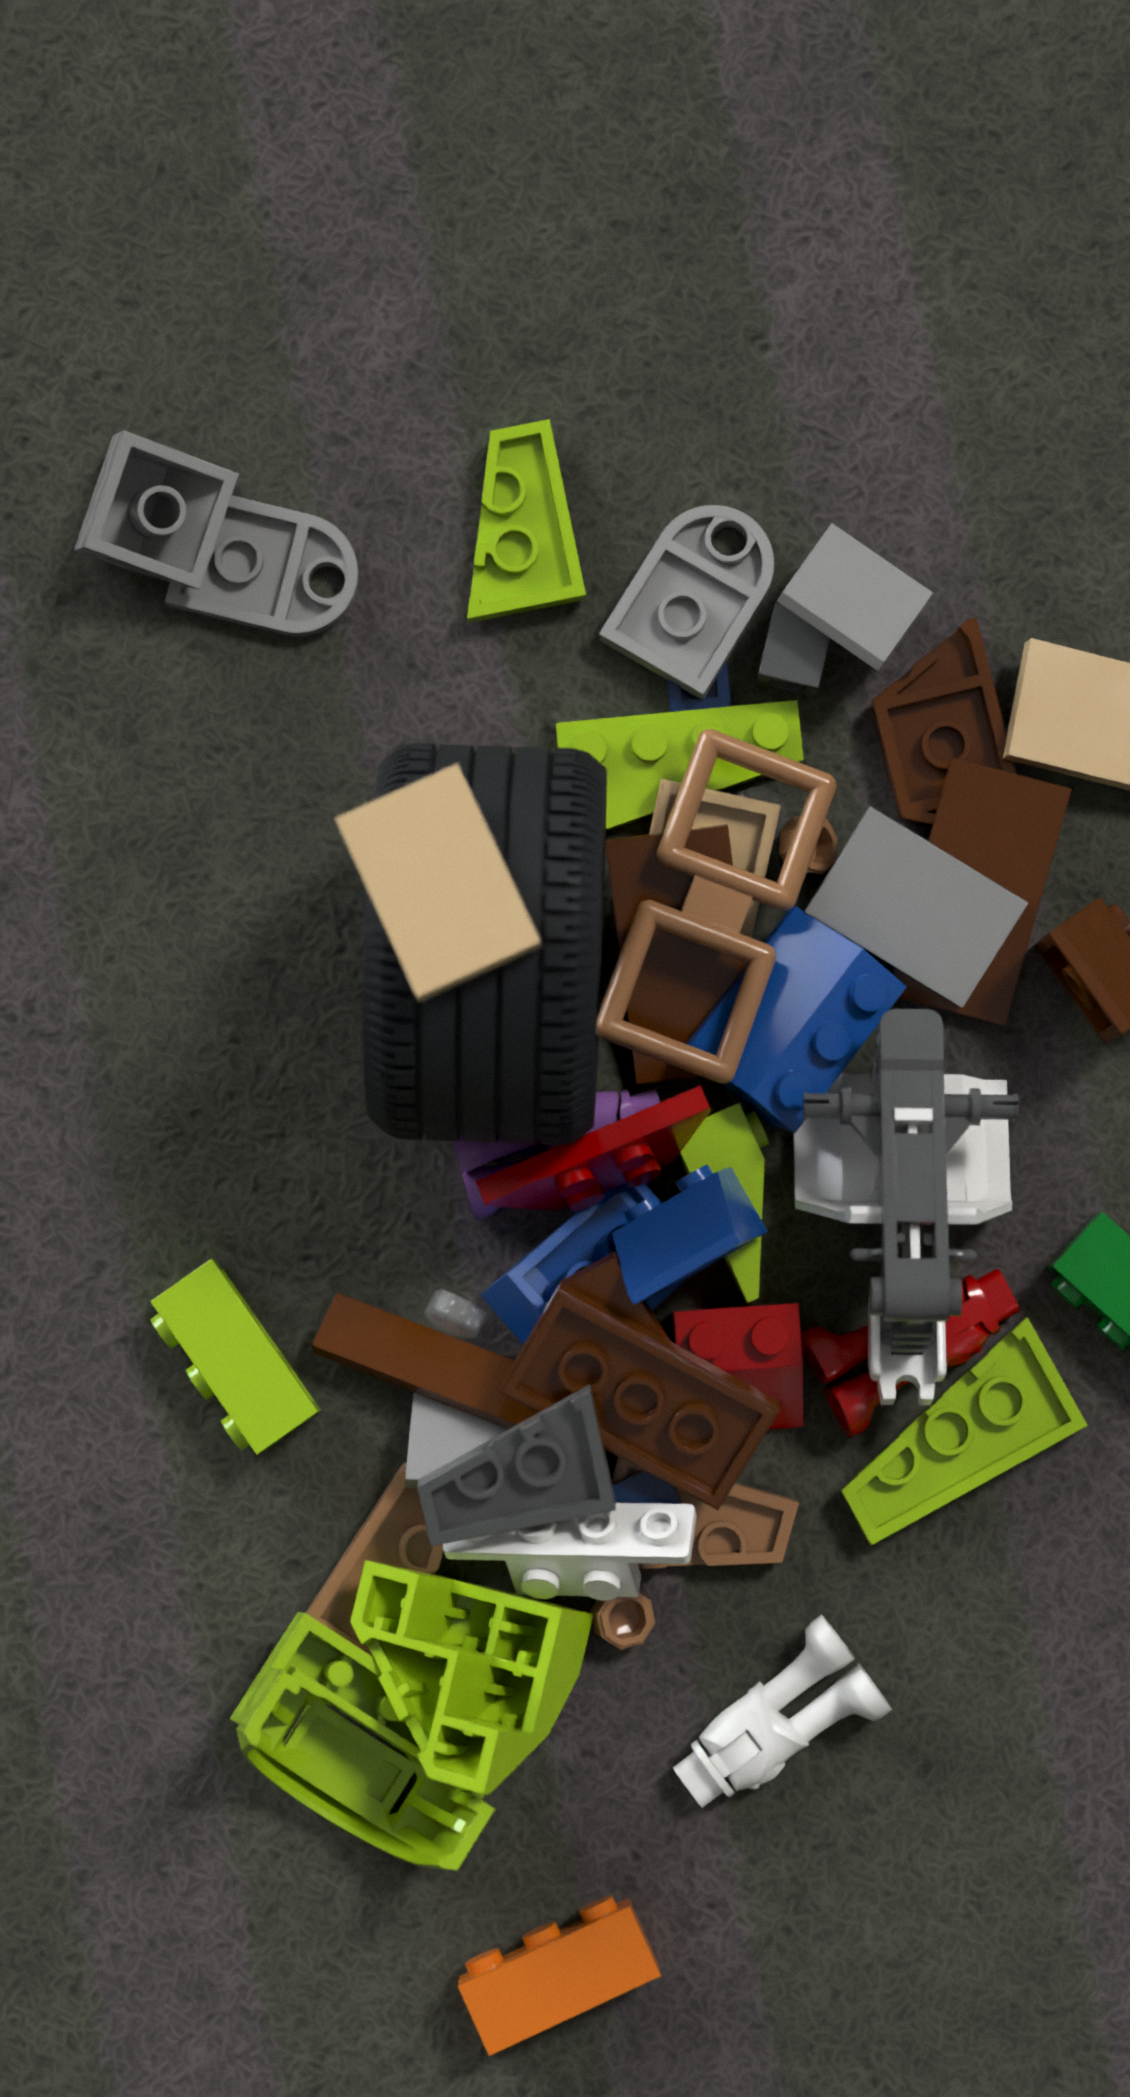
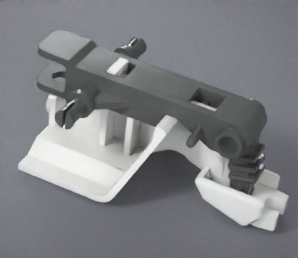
(910, 1154)

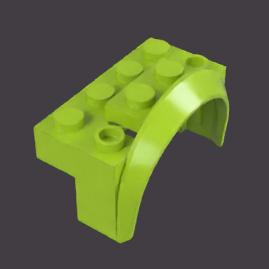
(341, 1767)

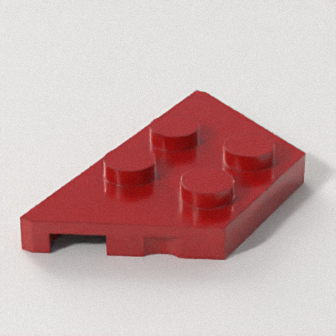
(601, 1160)

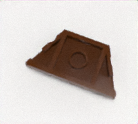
(937, 713)

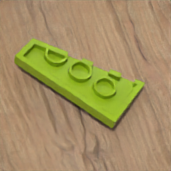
(975, 1430)

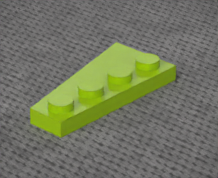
(660, 745)

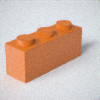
(557, 1973)

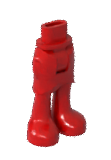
(831, 1355)

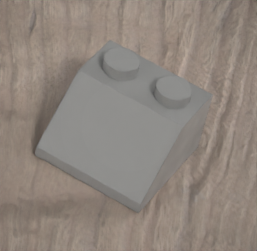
(156, 510)

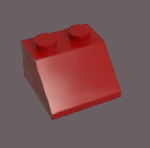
(753, 1345)

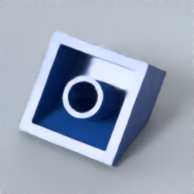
(684, 1233)

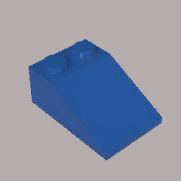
(576, 1243)

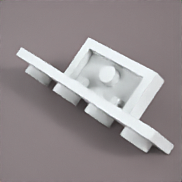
(588, 1553)

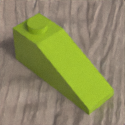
(735, 1142)

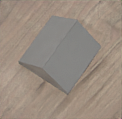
(855, 597)

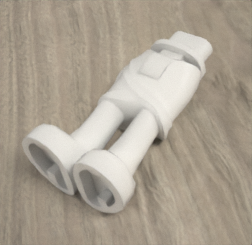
(754, 1740)

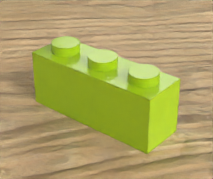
(233, 1358)

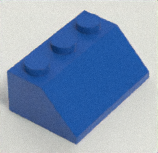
(810, 1021)

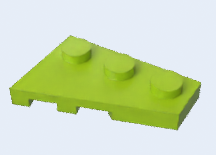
(525, 529)

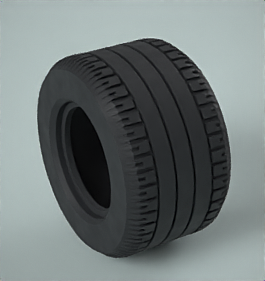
(521, 1040)

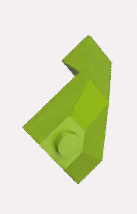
(469, 1668)

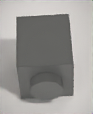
(792, 654)

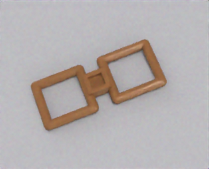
(715, 906)

